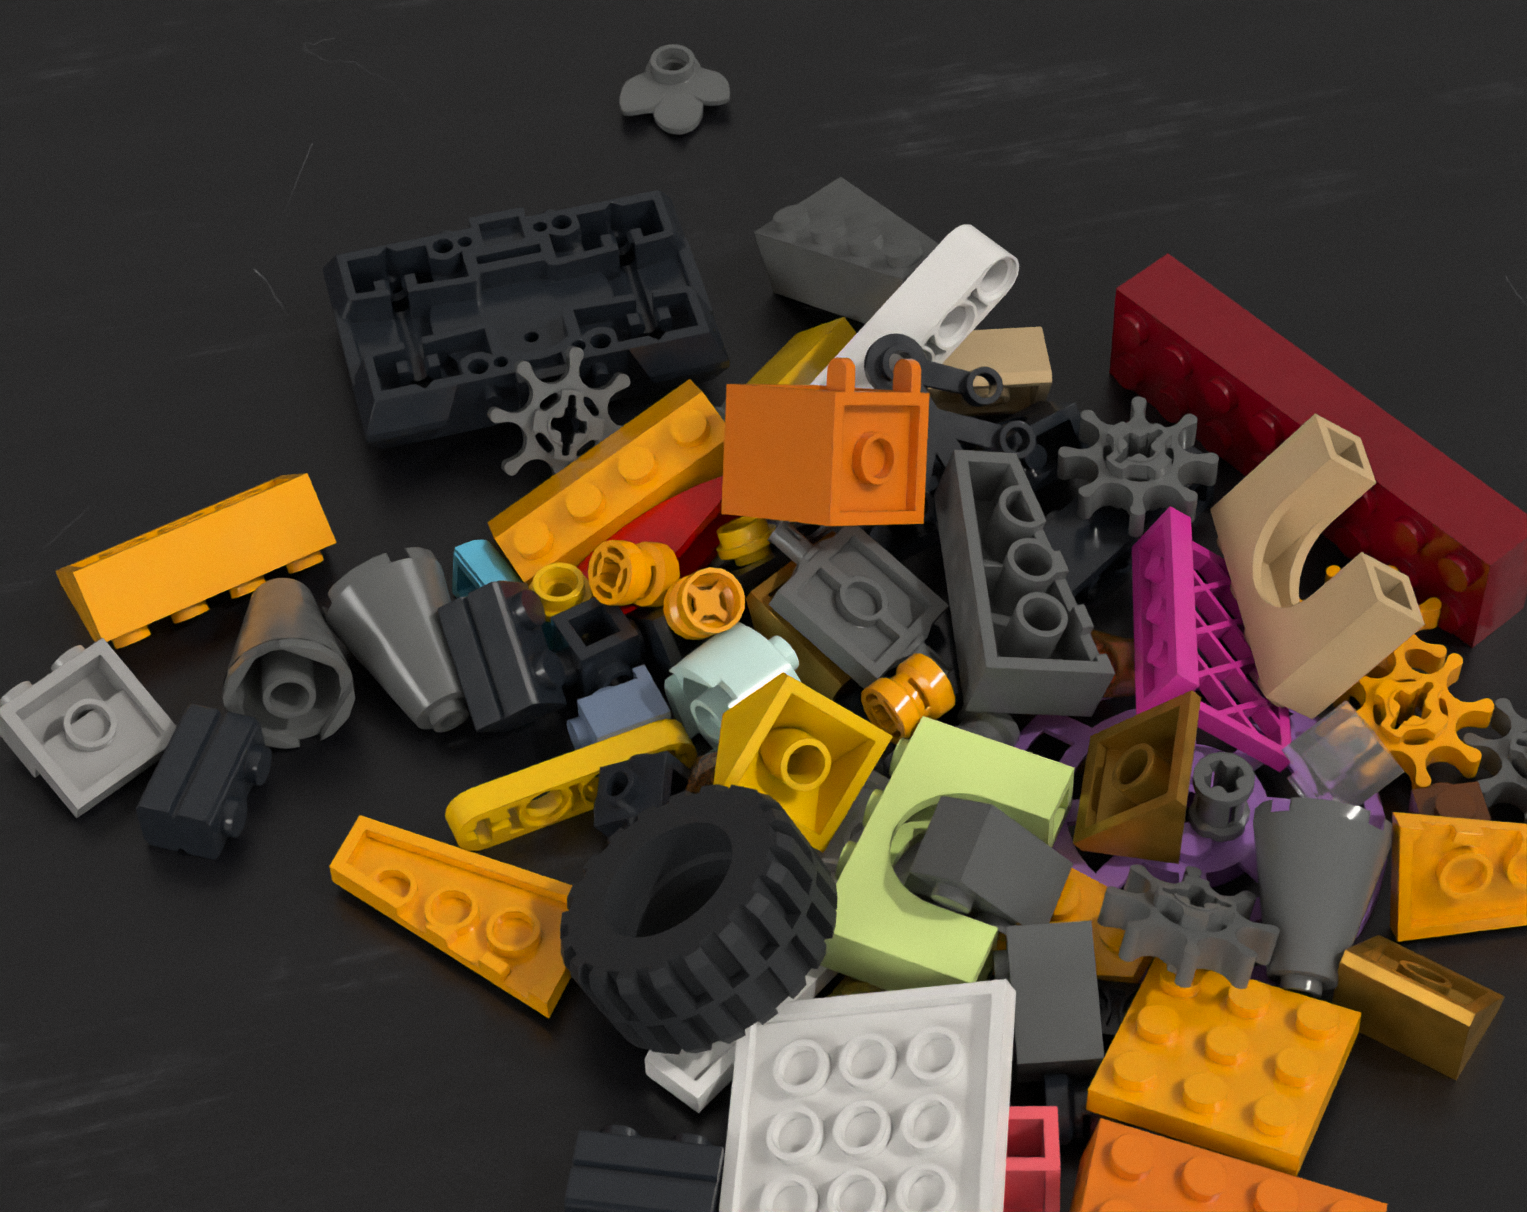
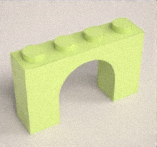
(882, 927)

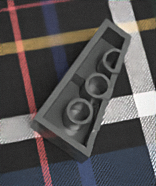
(840, 251)
(1011, 609)

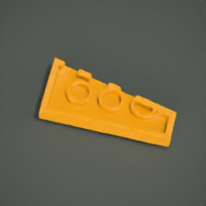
(1456, 876)
(464, 904)

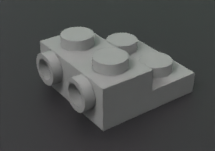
(85, 726)

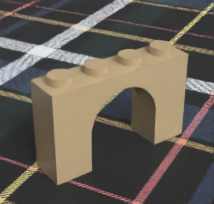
(1265, 530)

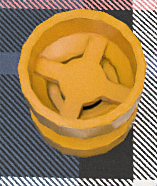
(623, 571)
(714, 595)
(914, 692)

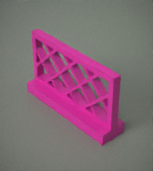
(1171, 630)

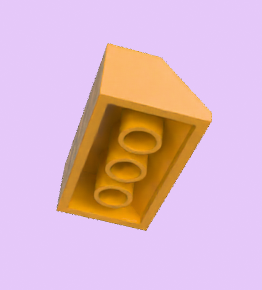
(613, 483)
(198, 558)

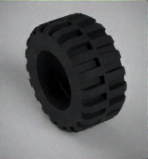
(699, 919)

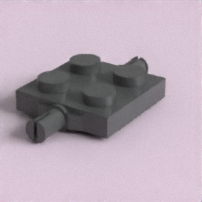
(856, 602)

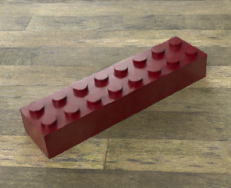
(1253, 388)

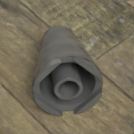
(393, 629)
(288, 667)
(1315, 885)

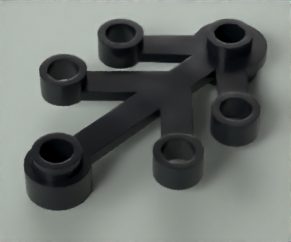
(944, 426)

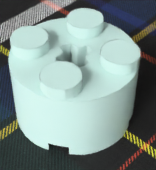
(722, 675)

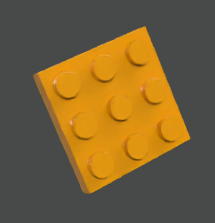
(1225, 1066)

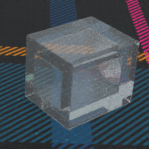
(1341, 759)

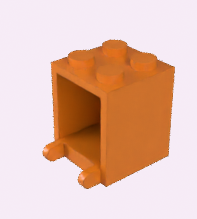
(828, 450)

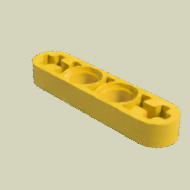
(504, 805)

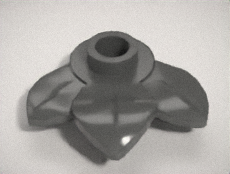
(674, 90)

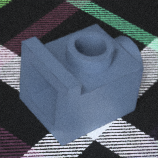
(617, 710)

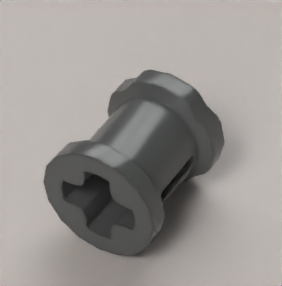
(1231, 788)

